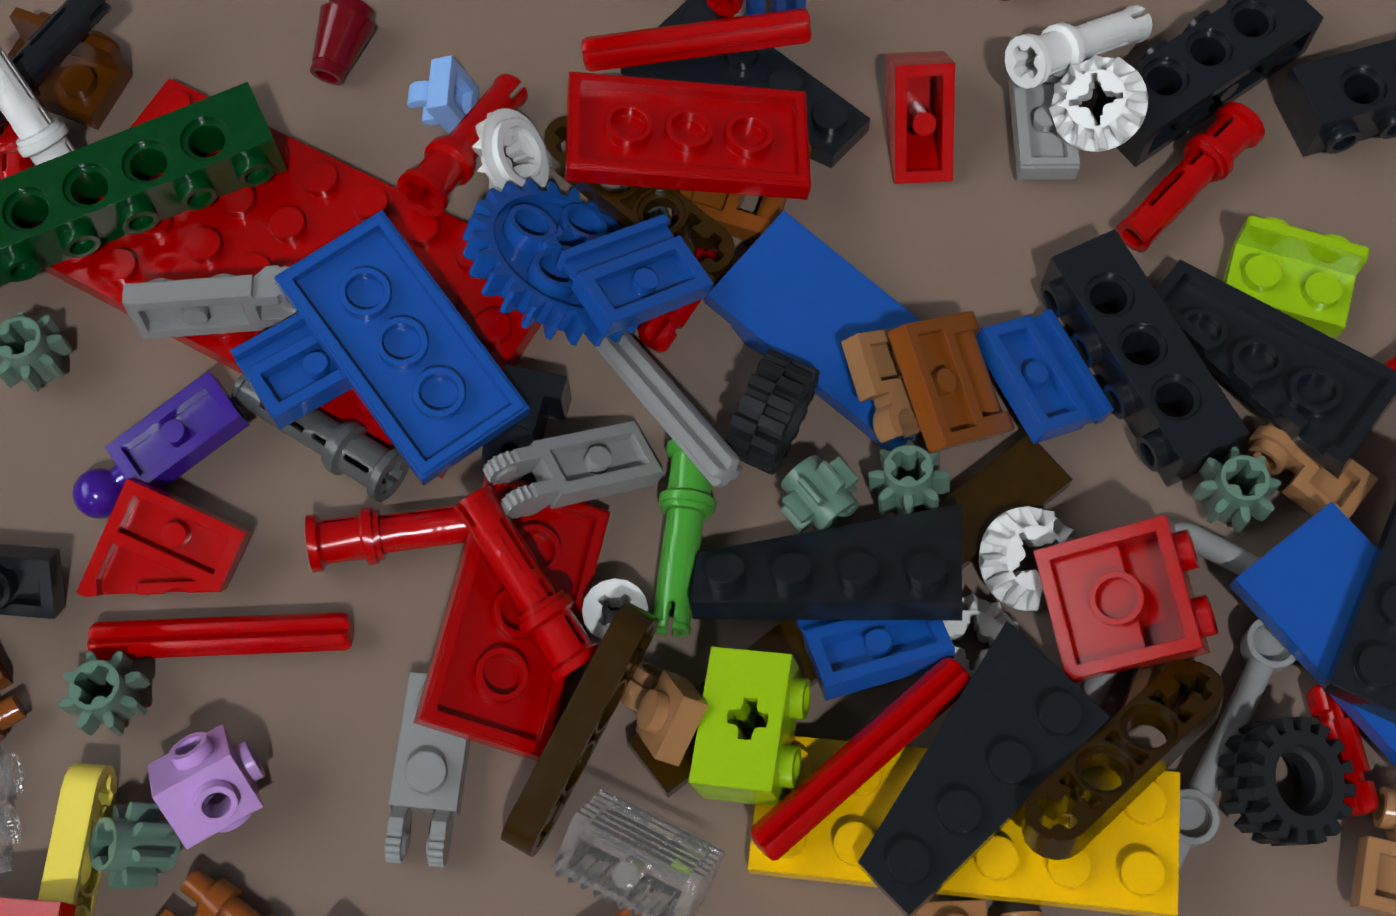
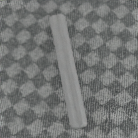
(672, 410)

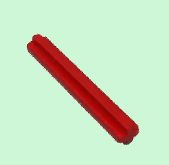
(697, 39)
(222, 635)
(859, 759)

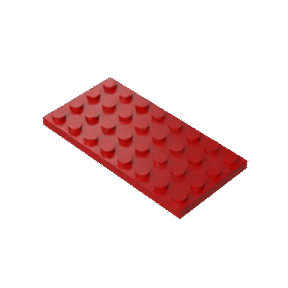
(281, 226)

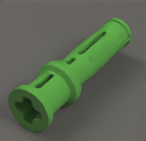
(687, 506)

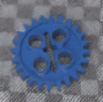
(516, 247)

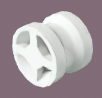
(612, 594)

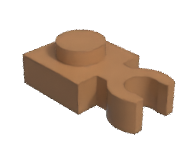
(880, 380)

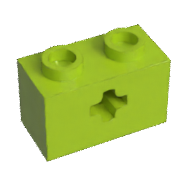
(738, 690)

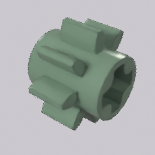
(31, 351)
(908, 480)
(1228, 482)
(819, 493)
(89, 681)
(133, 846)

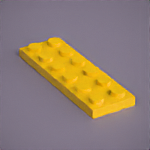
(1121, 871)

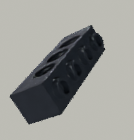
(1213, 64)
(1341, 99)
(1142, 325)

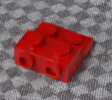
(1125, 599)

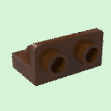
(86, 81)

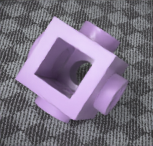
(206, 785)

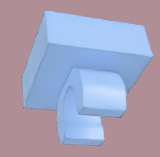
(446, 95)

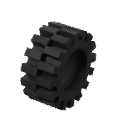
(772, 411)
(1317, 776)

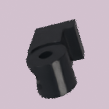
(546, 396)

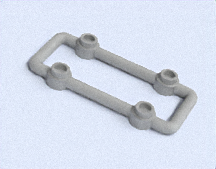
(1263, 657)

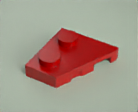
(162, 546)

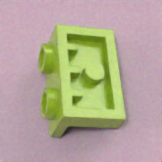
(1296, 271)

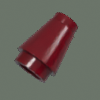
(340, 38)

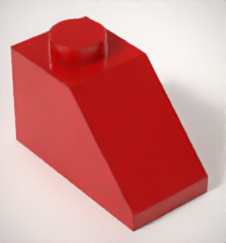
(920, 116)

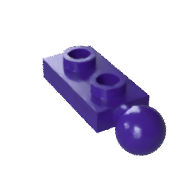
(163, 444)

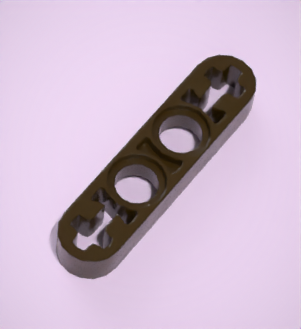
(633, 204)
(579, 729)
(1117, 751)

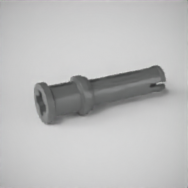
(342, 446)

